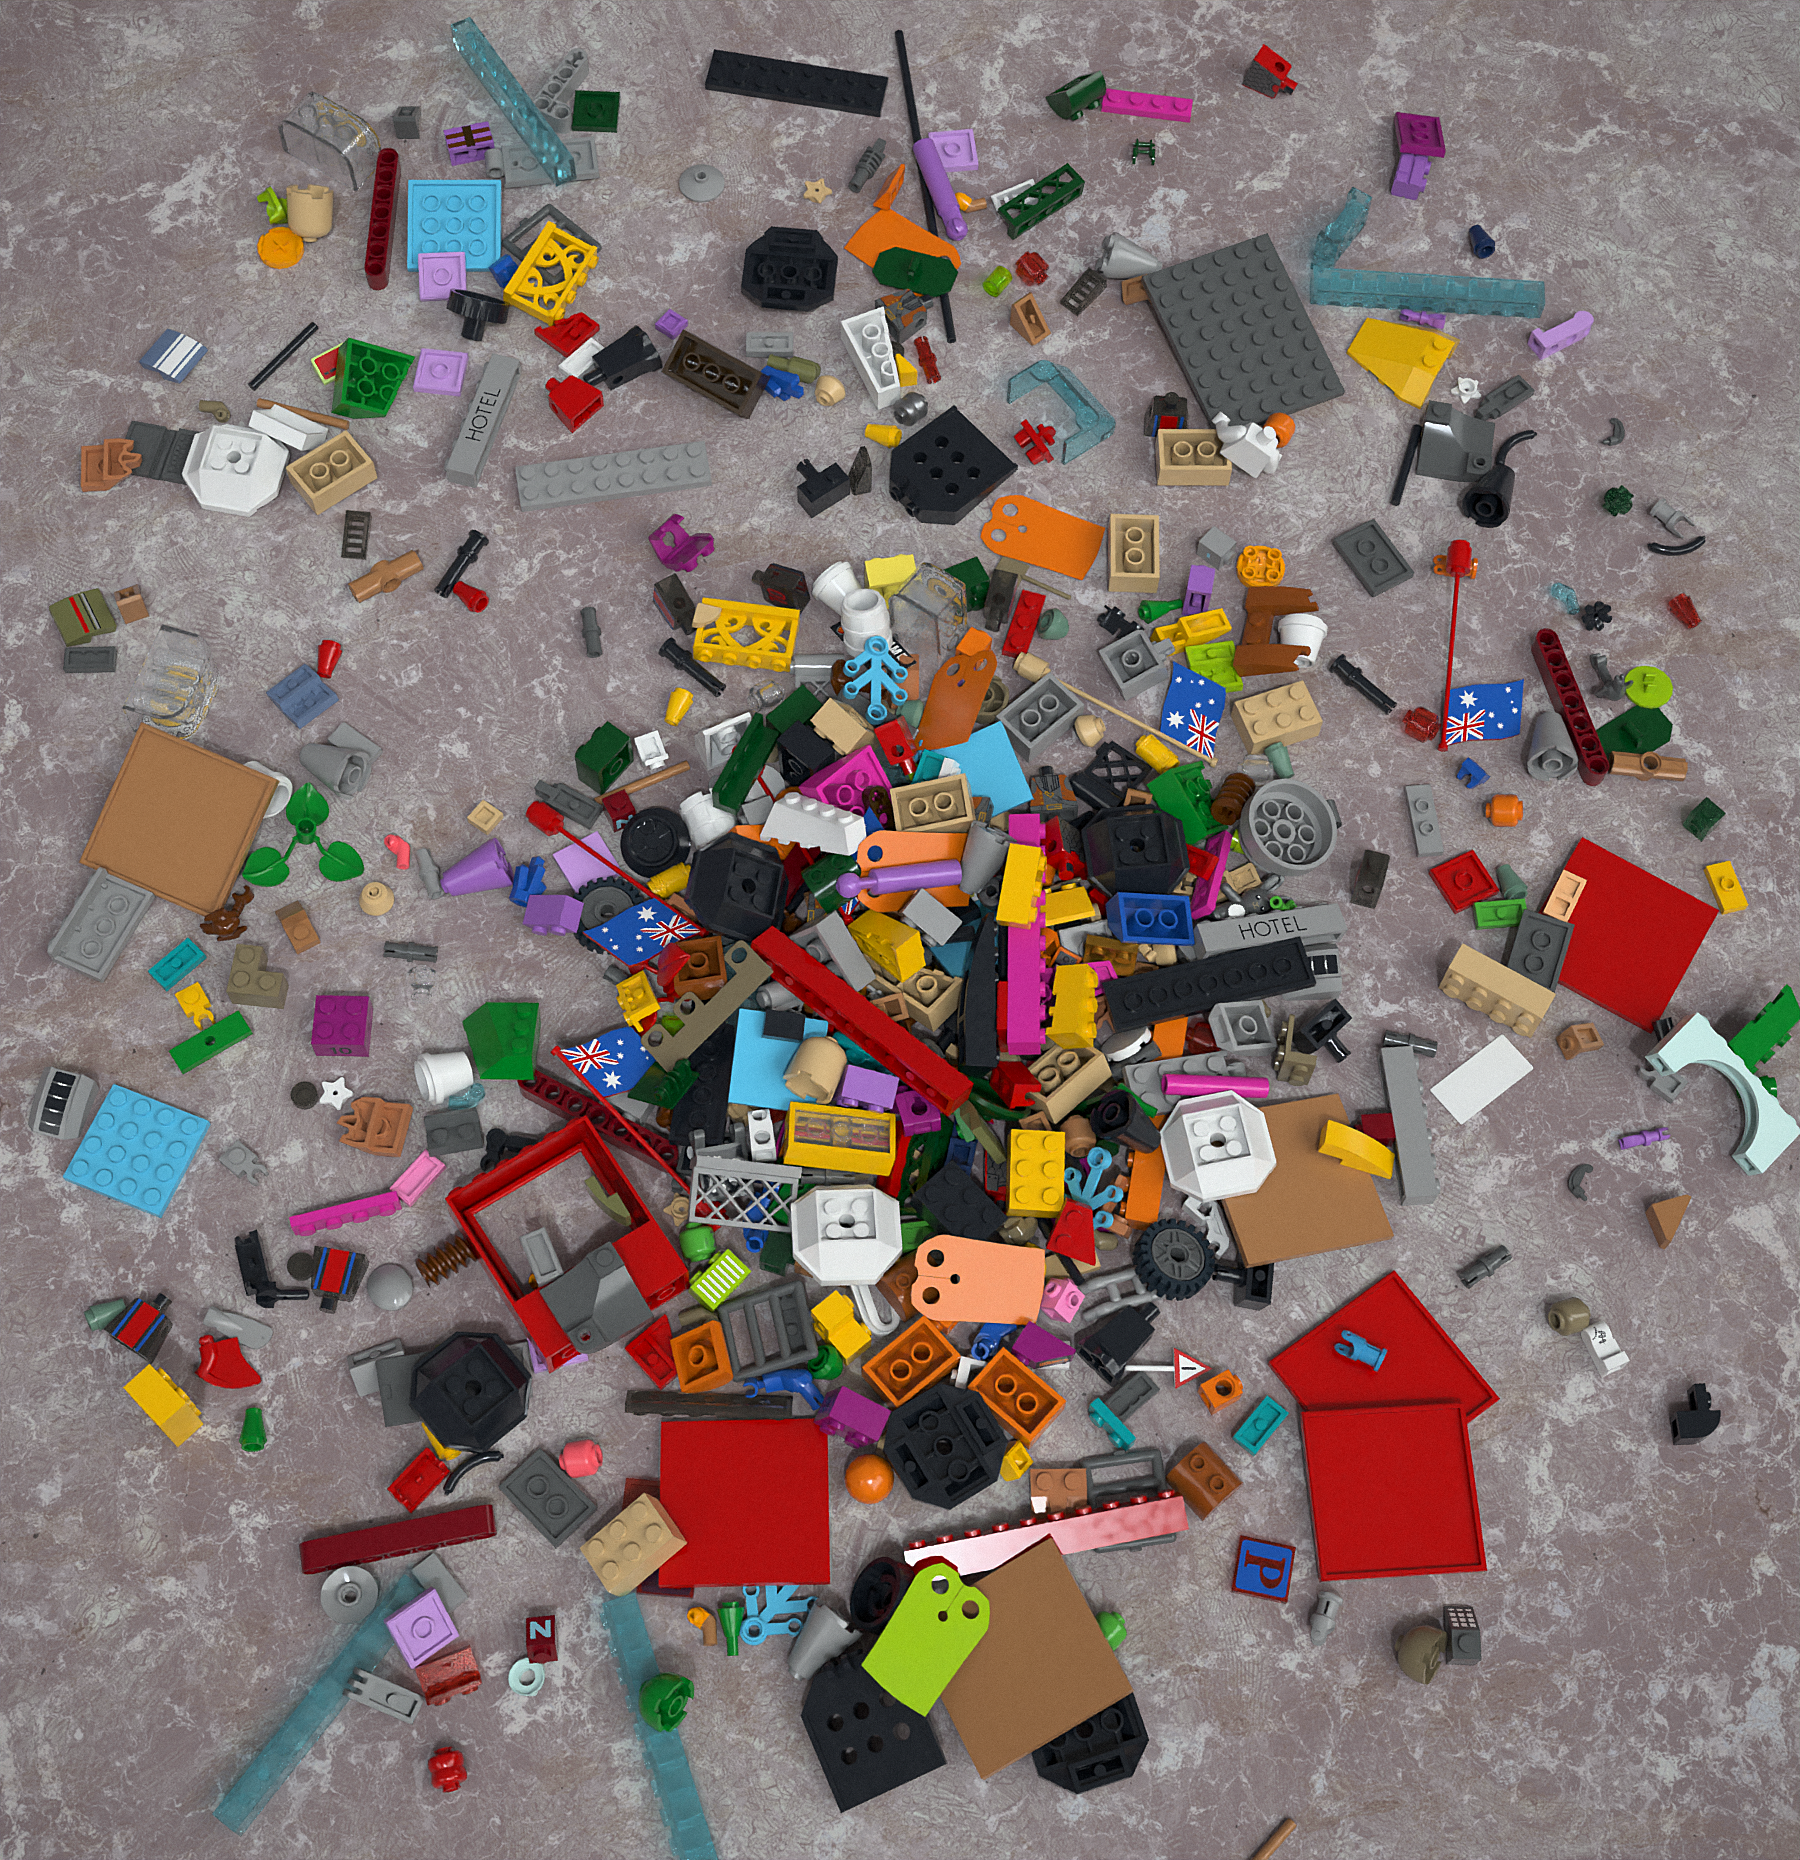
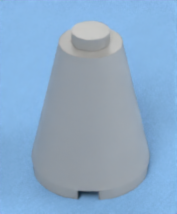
(1551, 749)
(337, 767)
(983, 856)
(821, 1640)

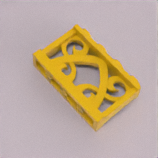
(546, 245)
(758, 654)

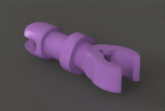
(1435, 320)
(1643, 1138)

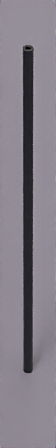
(927, 199)

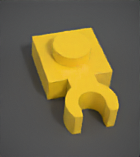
(195, 1004)

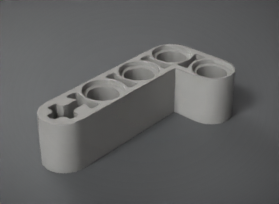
(559, 88)

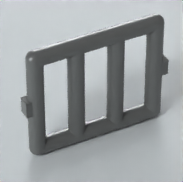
(562, 222)
(787, 1358)
(1158, 1482)

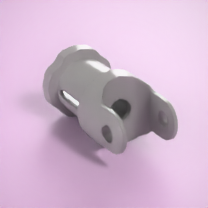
(1669, 516)
(1324, 1623)

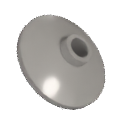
(701, 183)
(339, 1585)

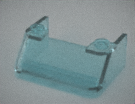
(1091, 416)

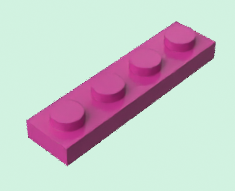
(1147, 105)
(1205, 891)
(354, 1211)

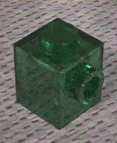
(1704, 819)
(777, 1254)

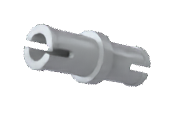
(429, 873)

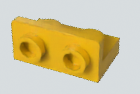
(637, 999)

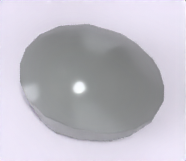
(390, 1288)

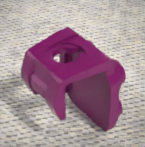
(686, 549)
(910, 1101)

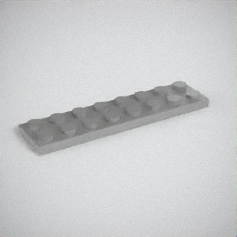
(613, 476)

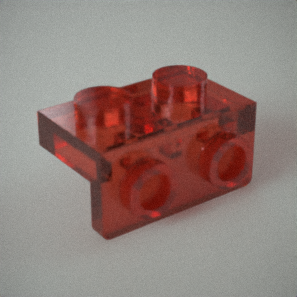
(449, 1676)

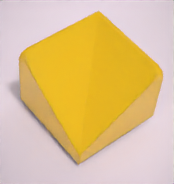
(906, 372)
(1015, 1461)

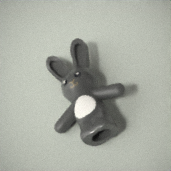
(1251, 901)

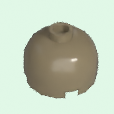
(994, 701)
(1420, 1652)

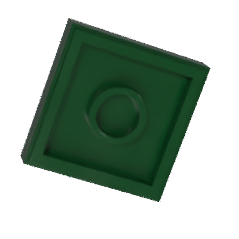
(596, 111)

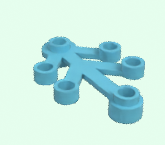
(877, 677)
(1086, 1197)
(775, 1605)

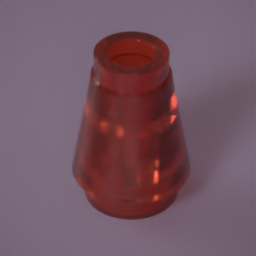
(1685, 610)

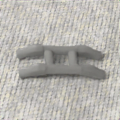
(1116, 1303)

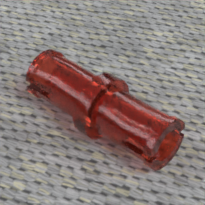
(927, 360)

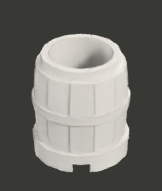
(862, 617)
(705, 821)

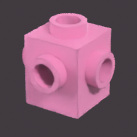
(1061, 1299)

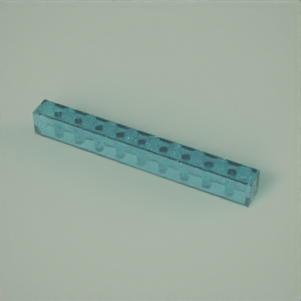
(513, 101)
(1427, 292)
(312, 1715)
(664, 1750)

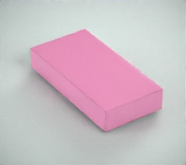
(418, 1178)

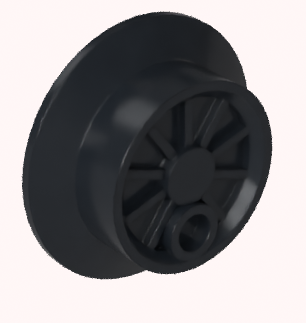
(654, 842)

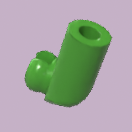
(1277, 904)

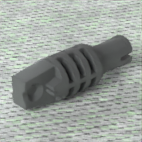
(867, 165)

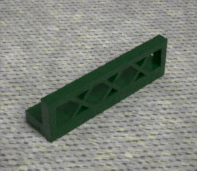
(1044, 208)
(744, 766)
(928, 1164)

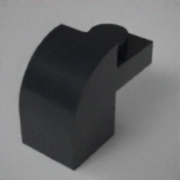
(1699, 1422)

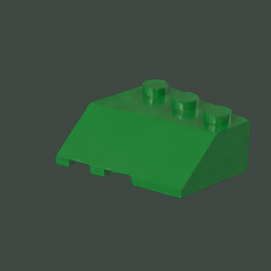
(367, 379)
(1188, 797)
(1767, 1030)
(504, 1039)

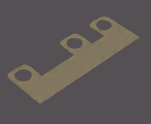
(709, 1017)

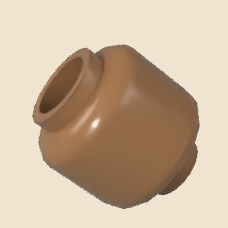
(1078, 1136)

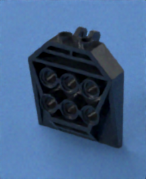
(963, 443)
(901, 1760)

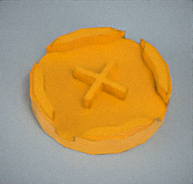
(280, 248)

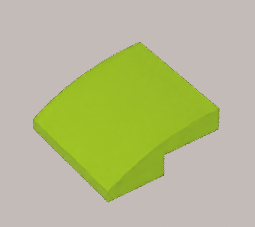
(1215, 663)

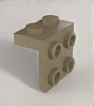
(1292, 1066)

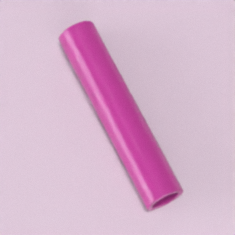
(1209, 1084)

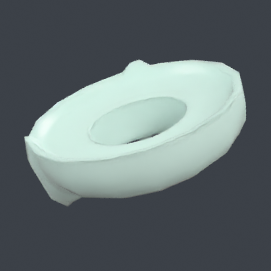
(515, 1677)

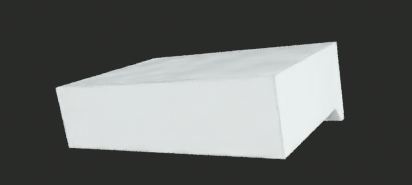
(289, 427)

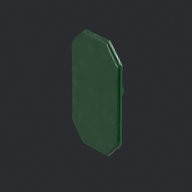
(915, 271)
(1636, 731)

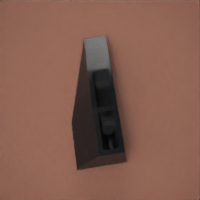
(979, 1004)

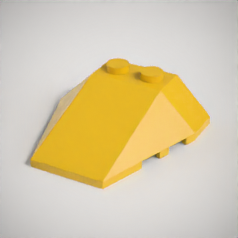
(1402, 356)

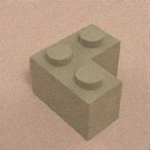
(250, 981)

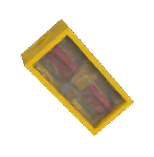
(839, 1138)

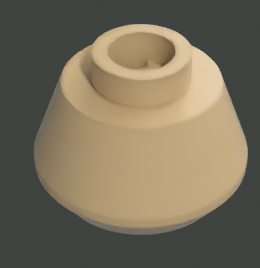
(829, 390)
(1089, 729)
(376, 899)
(1166, 955)

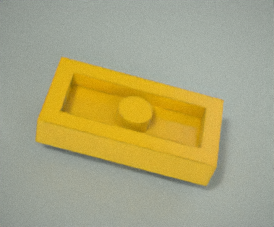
(1725, 887)

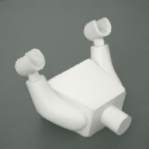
(1248, 445)

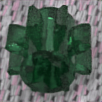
(1618, 500)

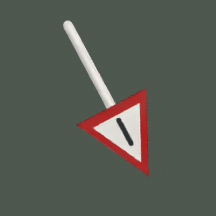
(1184, 1368)

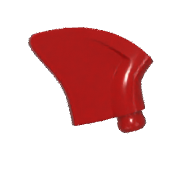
(224, 1364)

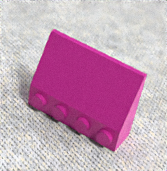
(845, 780)

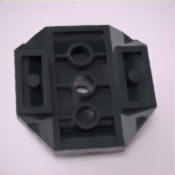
(790, 270)
(1116, 868)
(717, 892)
(465, 1420)
(968, 1428)
(1102, 1758)

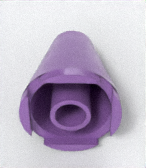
(479, 871)

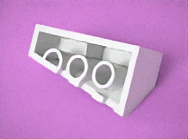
(872, 354)
(814, 825)

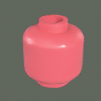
(581, 1458)

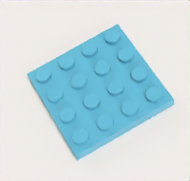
(455, 219)
(137, 1150)

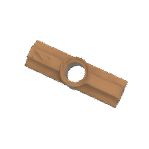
(385, 576)
(1661, 767)

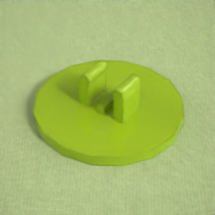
(1650, 687)

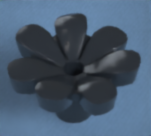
(1596, 615)

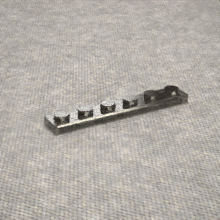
(709, 1404)

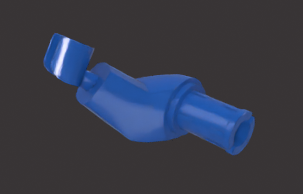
(753, 1237)
(989, 1339)
(787, 1379)

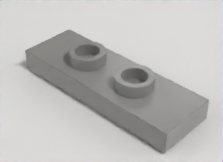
(1423, 820)

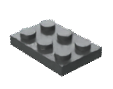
(1373, 558)
(1540, 948)
(547, 1498)

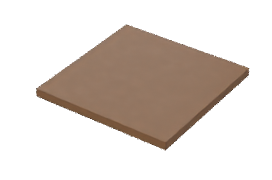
(179, 821)
(1309, 1197)
(1035, 1666)

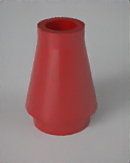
(472, 597)
(328, 656)

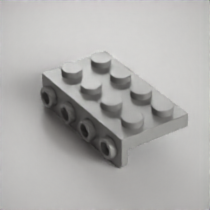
(99, 925)

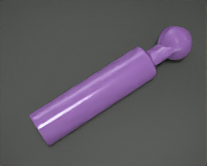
(940, 188)
(902, 878)

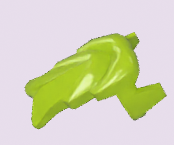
(276, 207)

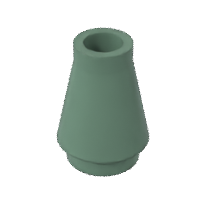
(1281, 761)
(1511, 883)
(102, 1314)

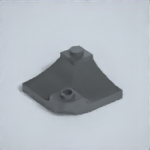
(1454, 445)
(597, 1301)

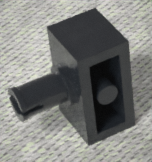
(821, 488)
(1322, 1030)
(1252, 1284)

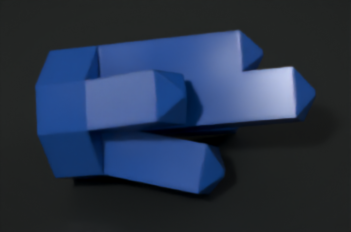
(782, 384)
(528, 881)

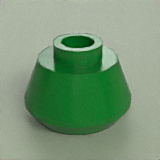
(827, 1364)

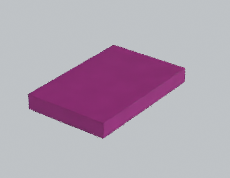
(1419, 134)

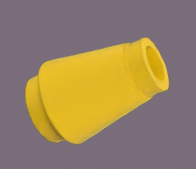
(884, 434)
(678, 705)

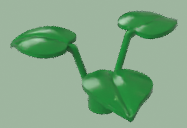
(306, 812)

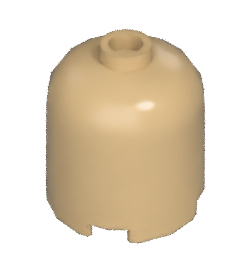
(309, 211)
(816, 1069)

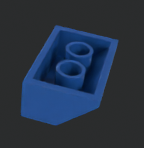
(1150, 919)

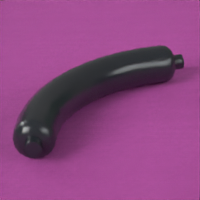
(1511, 442)
(1677, 550)
(467, 1465)

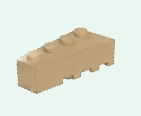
(927, 993)

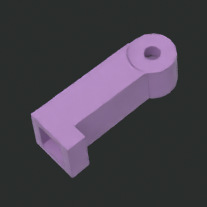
(1561, 336)

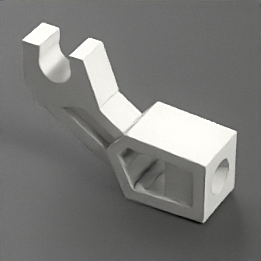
(1213, 1222)

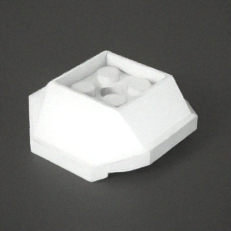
(237, 486)
(1210, 1171)
(846, 1254)

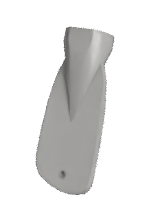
(231, 1325)

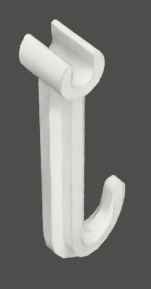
(869, 1314)

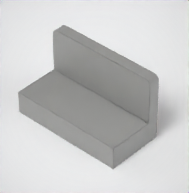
(363, 1365)

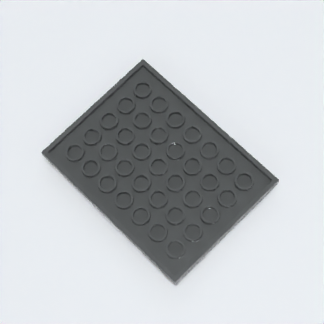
(1242, 334)

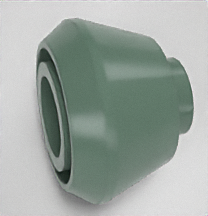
(1053, 625)
(912, 712)

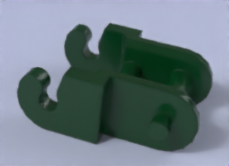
(1151, 152)

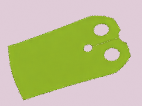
(919, 1651)

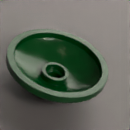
(991, 1105)

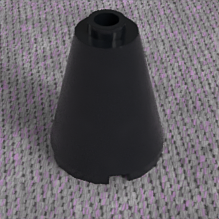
(1491, 497)
(1124, 1122)

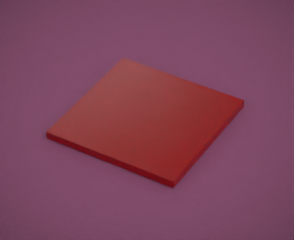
(1629, 936)
(1417, 1369)
(1392, 1492)
(746, 1502)

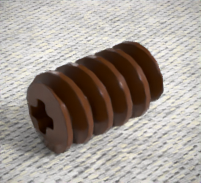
(1232, 798)
(445, 1260)

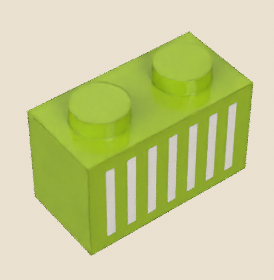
(719, 1280)

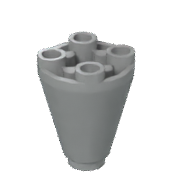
(1125, 259)

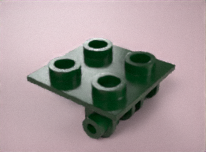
(664, 1088)

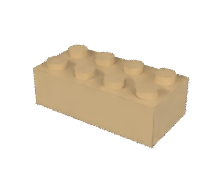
(1496, 991)

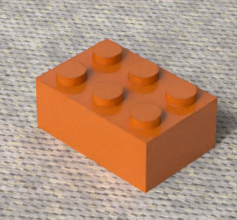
(911, 1364)
(1017, 1397)

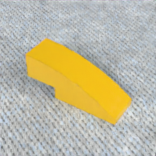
(1193, 630)
(1356, 1149)

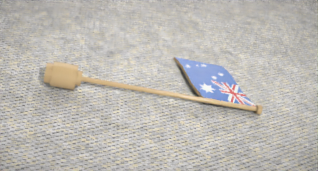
(1188, 715)

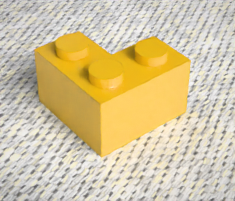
(838, 1327)

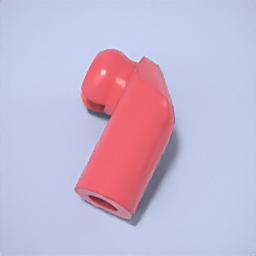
(399, 848)

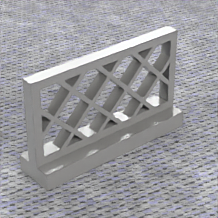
(742, 1170)

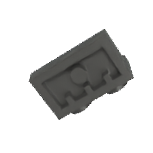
(453, 1132)

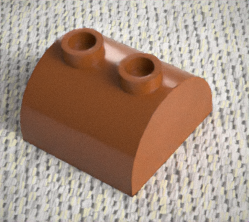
(704, 970)
(897, 1286)
(1203, 1480)

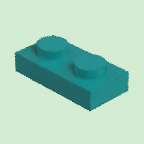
(928, 767)
(177, 964)
(1260, 1426)
(1118, 1432)

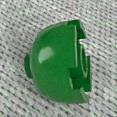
(664, 1700)

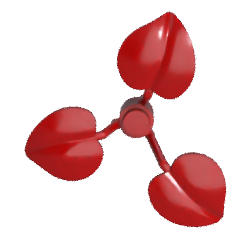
(669, 964)

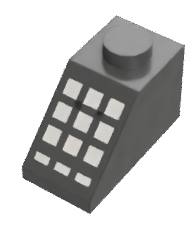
(1463, 1636)

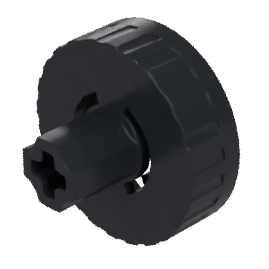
(477, 311)
(874, 1591)

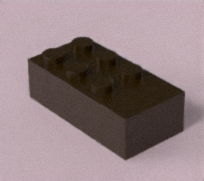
(715, 374)

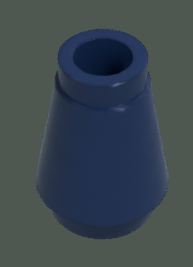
(1481, 242)

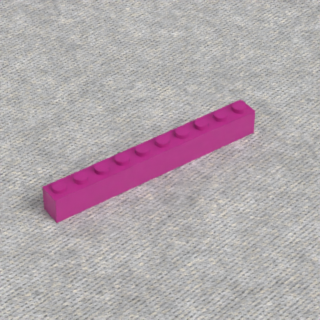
(1025, 959)

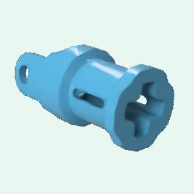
(1361, 1350)

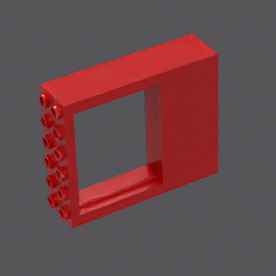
(645, 1250)

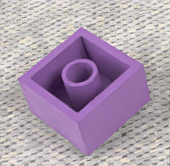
(866, 1089)

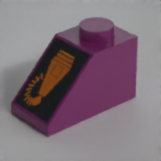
(1041, 1349)

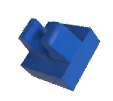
(503, 270)
(1478, 776)

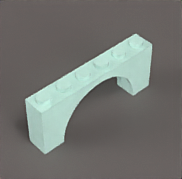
(1767, 1125)

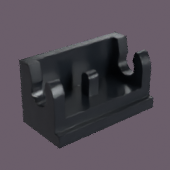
(252, 1262)

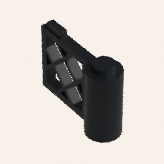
(1100, 791)

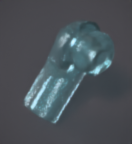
(1566, 595)
(469, 1100)

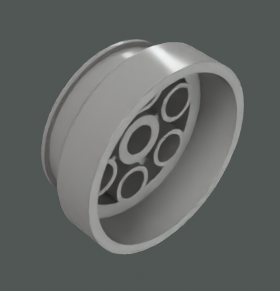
(1310, 819)

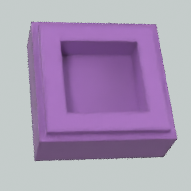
(671, 324)

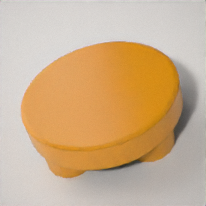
(1260, 566)

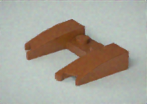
(1255, 653)

